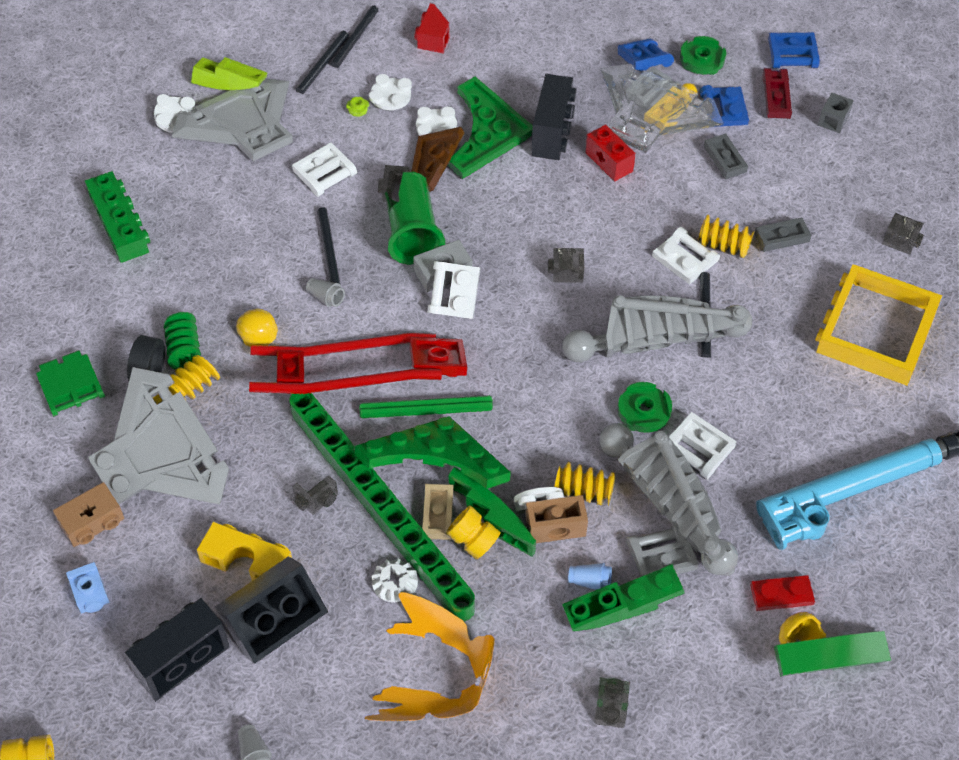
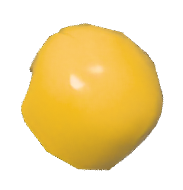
(257, 327)
(801, 627)

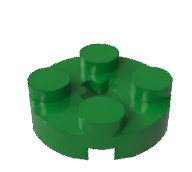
(693, 61)
(641, 420)

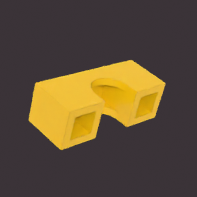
(225, 544)

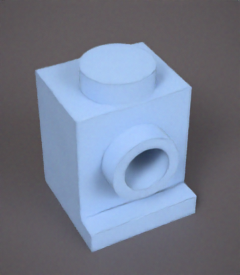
(88, 588)

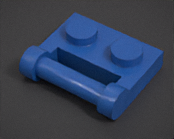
(793, 44)
(644, 54)
(731, 104)

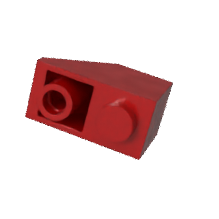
(433, 30)

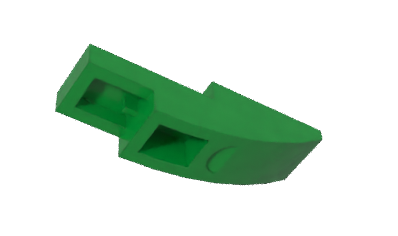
(623, 602)

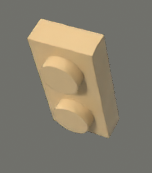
(437, 510)

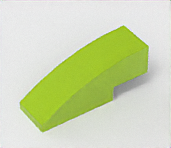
(226, 75)

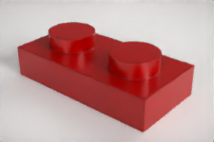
(782, 593)

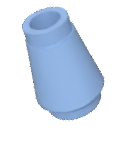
(591, 575)

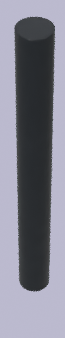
(354, 37)
(322, 62)
(328, 245)
(705, 297)

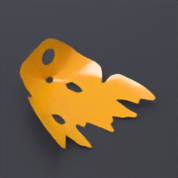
(434, 619)

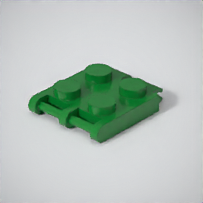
(69, 382)

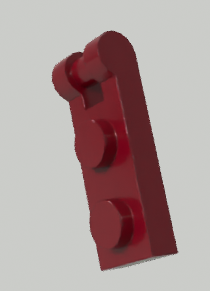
(777, 93)

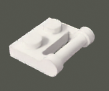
(321, 163)
(680, 260)
(462, 291)
(704, 439)

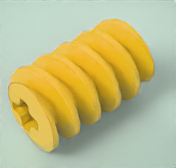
(725, 236)
(193, 376)
(585, 483)

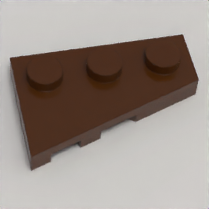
(434, 153)

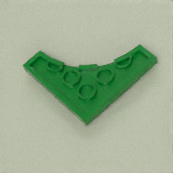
(494, 128)
(436, 444)

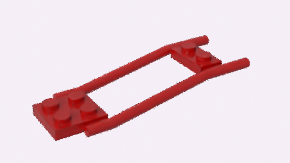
(429, 357)

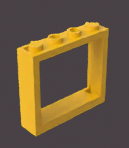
(863, 357)

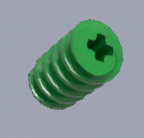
(181, 339)

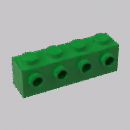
(117, 216)

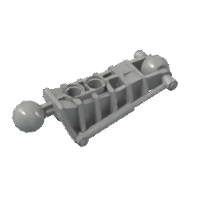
(656, 323)
(674, 490)

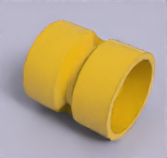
(472, 532)
(36, 748)

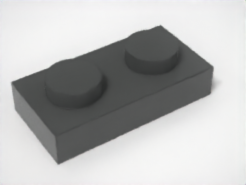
(725, 156)
(782, 234)

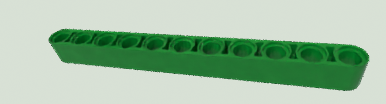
(383, 512)

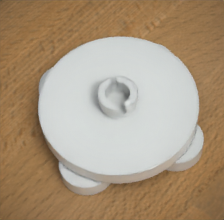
(390, 92)
(168, 108)
(435, 120)
(534, 495)

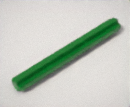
(426, 406)

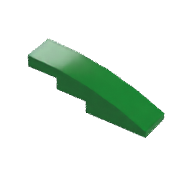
(493, 511)
(832, 653)

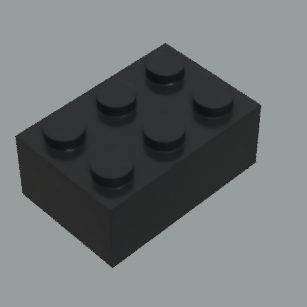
(553, 116)
(271, 609)
(177, 648)

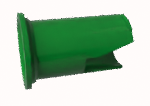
(412, 220)

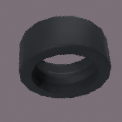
(146, 354)

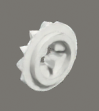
(387, 590)

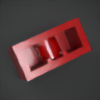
(610, 152)

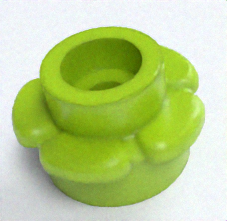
(357, 106)

